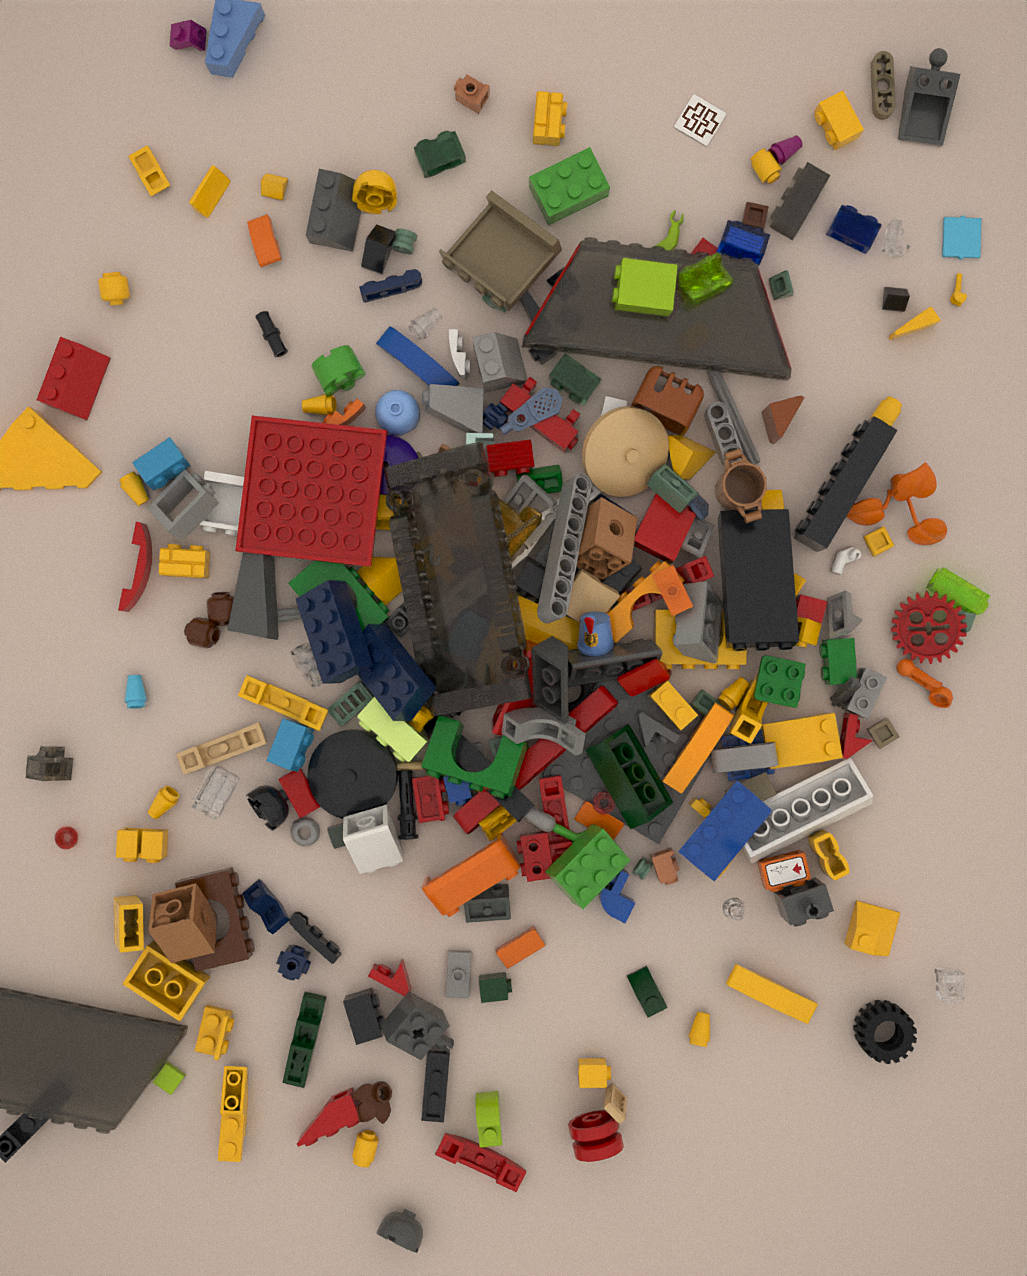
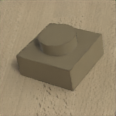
(883, 733)

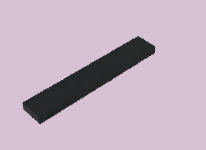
(473, 761)

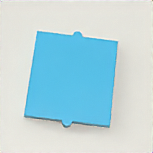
(961, 237)

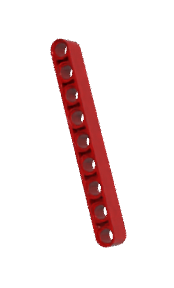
(538, 758)

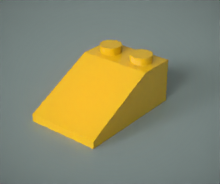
(804, 739)

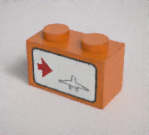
(784, 870)

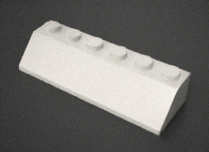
(809, 808)

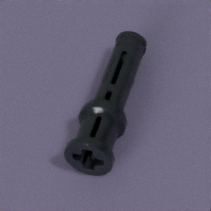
(407, 820)

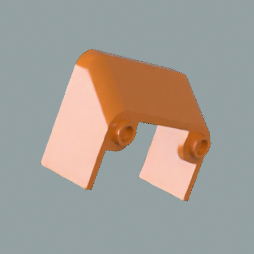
(472, 876)

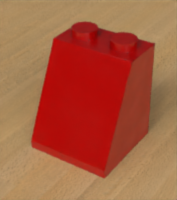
(663, 529)

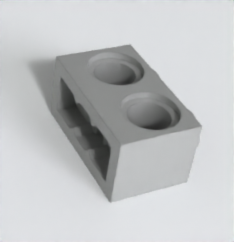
(865, 697)

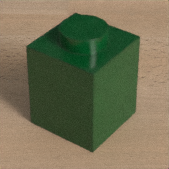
(494, 987)

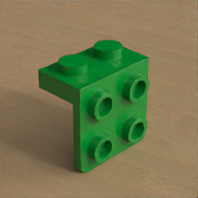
(779, 681)

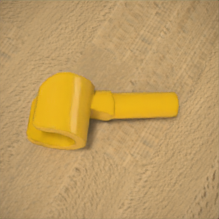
(958, 297)

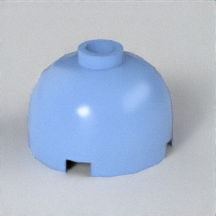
(397, 412)

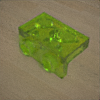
(704, 279)

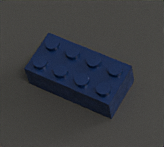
(334, 632)
(395, 677)

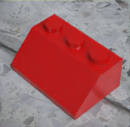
(73, 378)

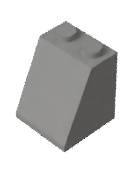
(499, 361)

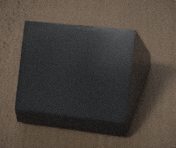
(895, 299)

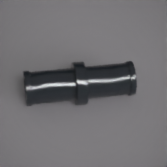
(271, 334)

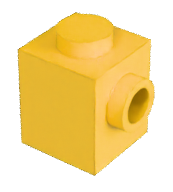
(808, 632)
(593, 1073)

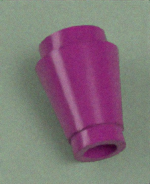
(785, 149)

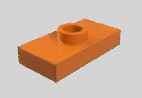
(672, 590)

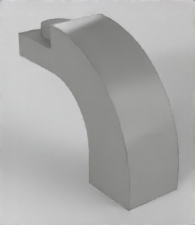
(537, 723)

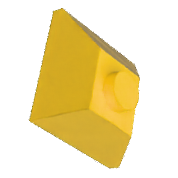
(871, 929)

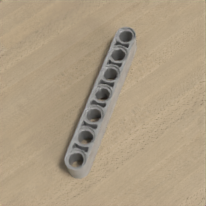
(564, 549)

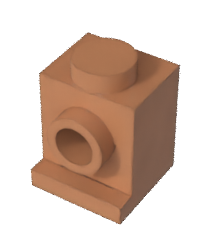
(473, 100)
(665, 866)

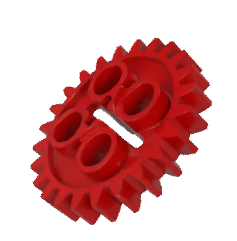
(929, 647)

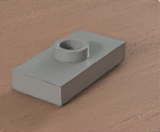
(458, 974)

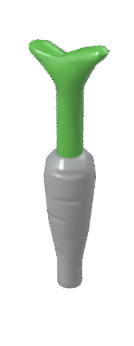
(547, 823)

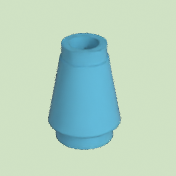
(135, 692)

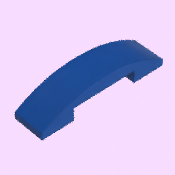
(414, 358)

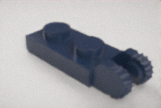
(391, 286)

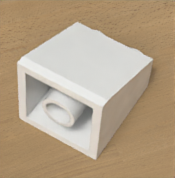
(372, 839)

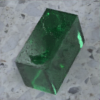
(574, 380)

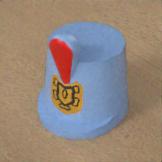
(595, 634)

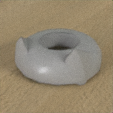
(312, 825)

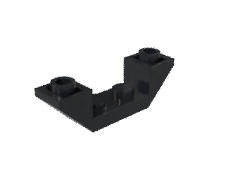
(18, 1134)

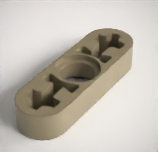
(888, 76)

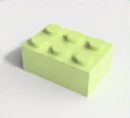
(397, 734)

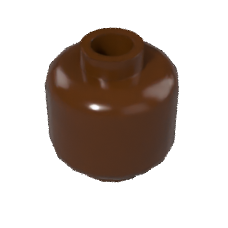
(220, 607)
(202, 632)

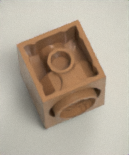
(606, 539)
(183, 923)

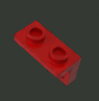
(430, 799)

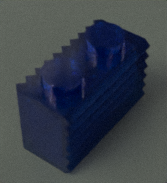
(854, 228)
(743, 241)

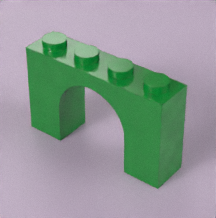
(318, 572)
(497, 778)

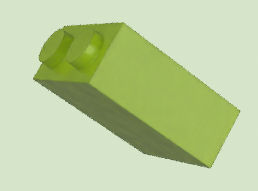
(645, 287)

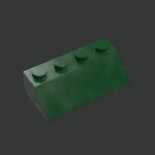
(629, 776)

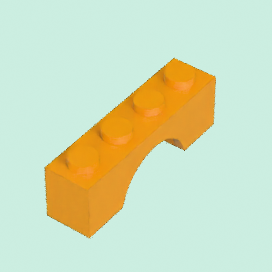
(621, 614)

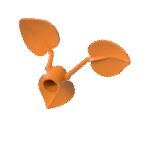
(916, 483)

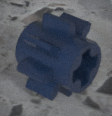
(495, 415)

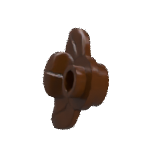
(371, 1104)

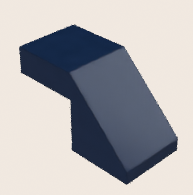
(266, 905)

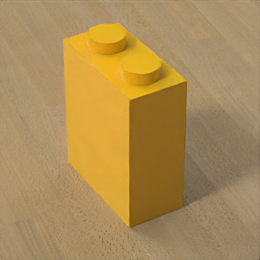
(128, 923)

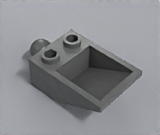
(928, 107)

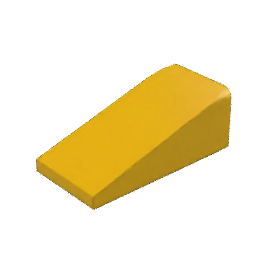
(922, 321)

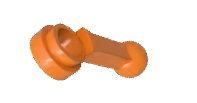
(907, 668)

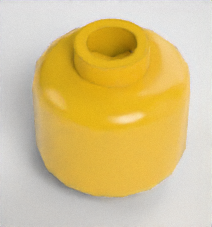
(114, 288)

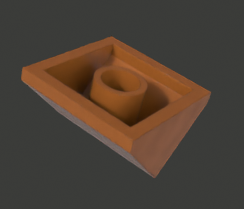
(779, 415)

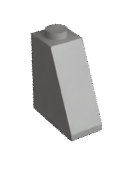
(456, 406)

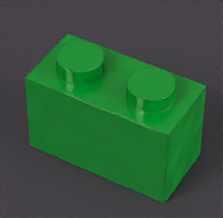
(838, 660)

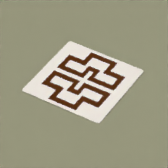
(700, 120)

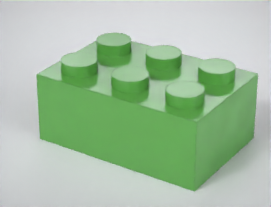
(569, 186)
(587, 866)

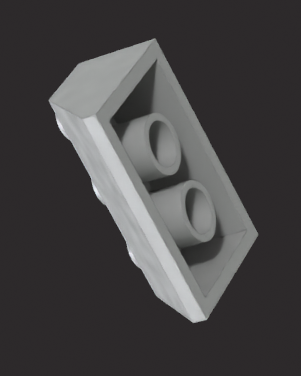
(700, 625)

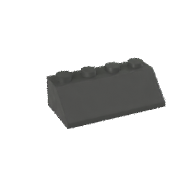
(610, 666)

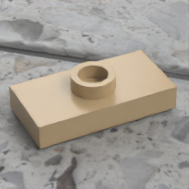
(615, 1103)

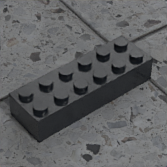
(845, 484)

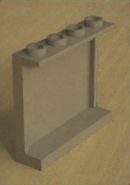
(502, 252)

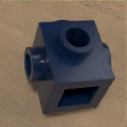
(297, 955)

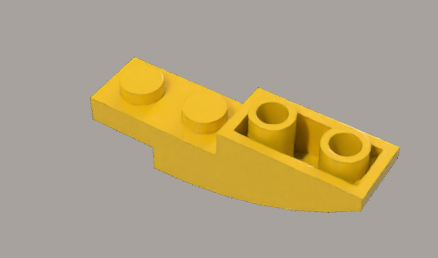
(234, 1113)

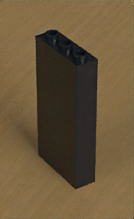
(758, 581)

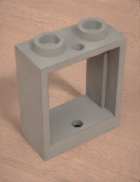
(192, 514)

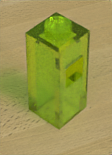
(965, 594)

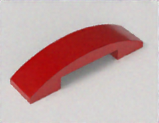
(143, 568)
(692, 572)
(554, 804)
(482, 1159)

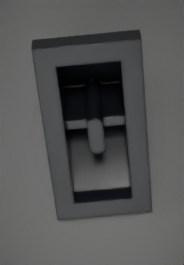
(378, 248)

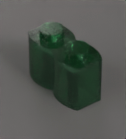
(439, 154)

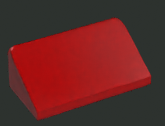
(644, 677)
(299, 793)

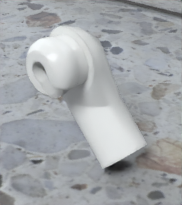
(843, 557)

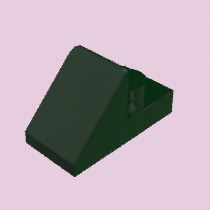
(647, 991)

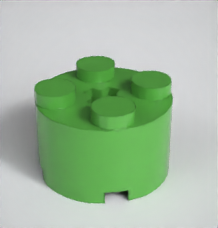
(338, 370)

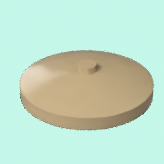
(624, 450)

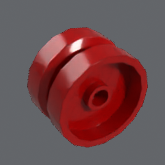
(595, 1136)

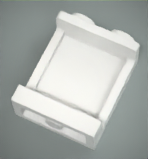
(229, 495)

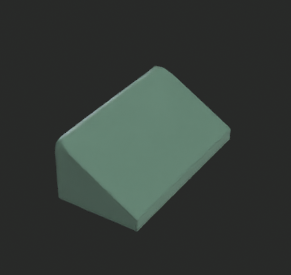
(672, 488)

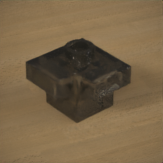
(49, 765)

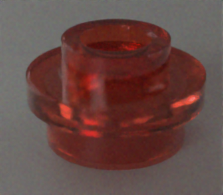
(603, 810)
(61, 842)

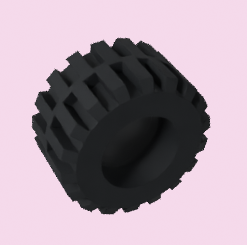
(898, 1044)

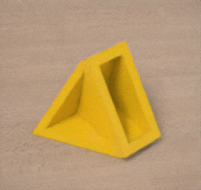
(687, 456)
(382, 578)

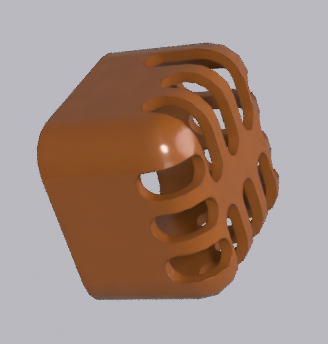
(671, 405)

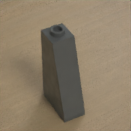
(255, 598)

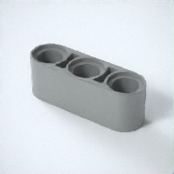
(724, 423)
(744, 757)

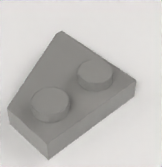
(529, 494)

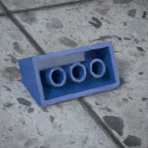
(725, 830)

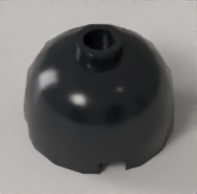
(269, 805)

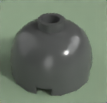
(402, 1230)

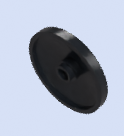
(352, 773)

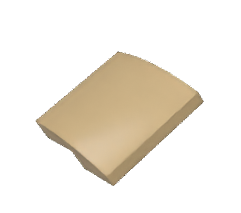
(590, 595)

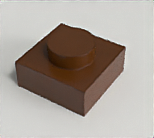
(755, 215)

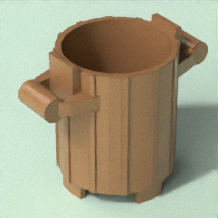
(741, 486)

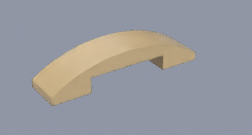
(221, 748)

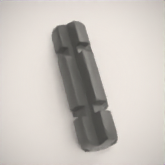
(845, 692)

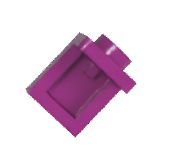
(187, 34)

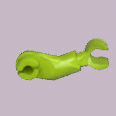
(671, 240)

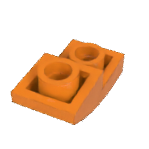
(264, 241)
(351, 411)

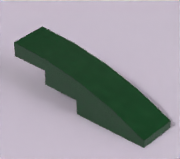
(304, 1039)

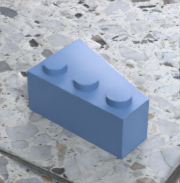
(230, 33)

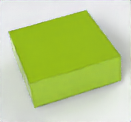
(169, 1078)

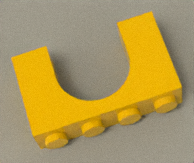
(663, 636)

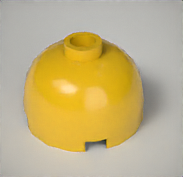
(375, 192)

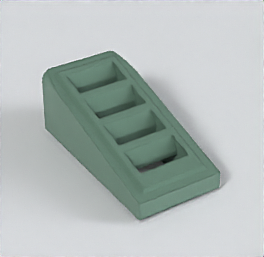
(363, 690)

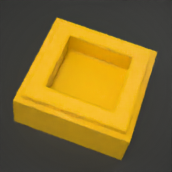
(878, 541)

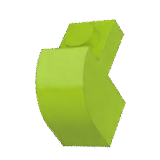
(488, 1119)

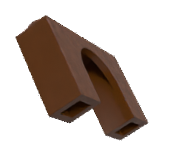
(236, 945)

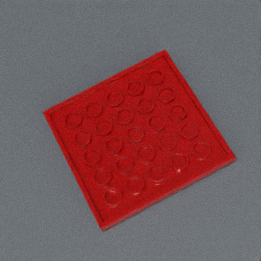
(311, 491)

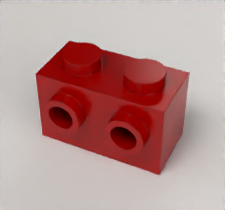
(536, 855)

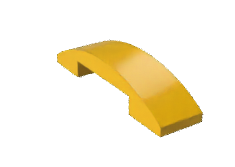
(283, 702)

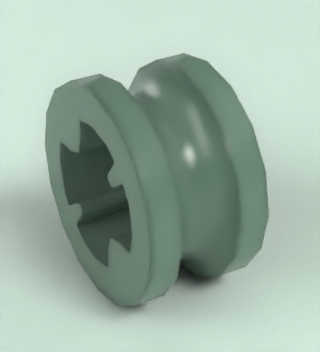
(642, 868)

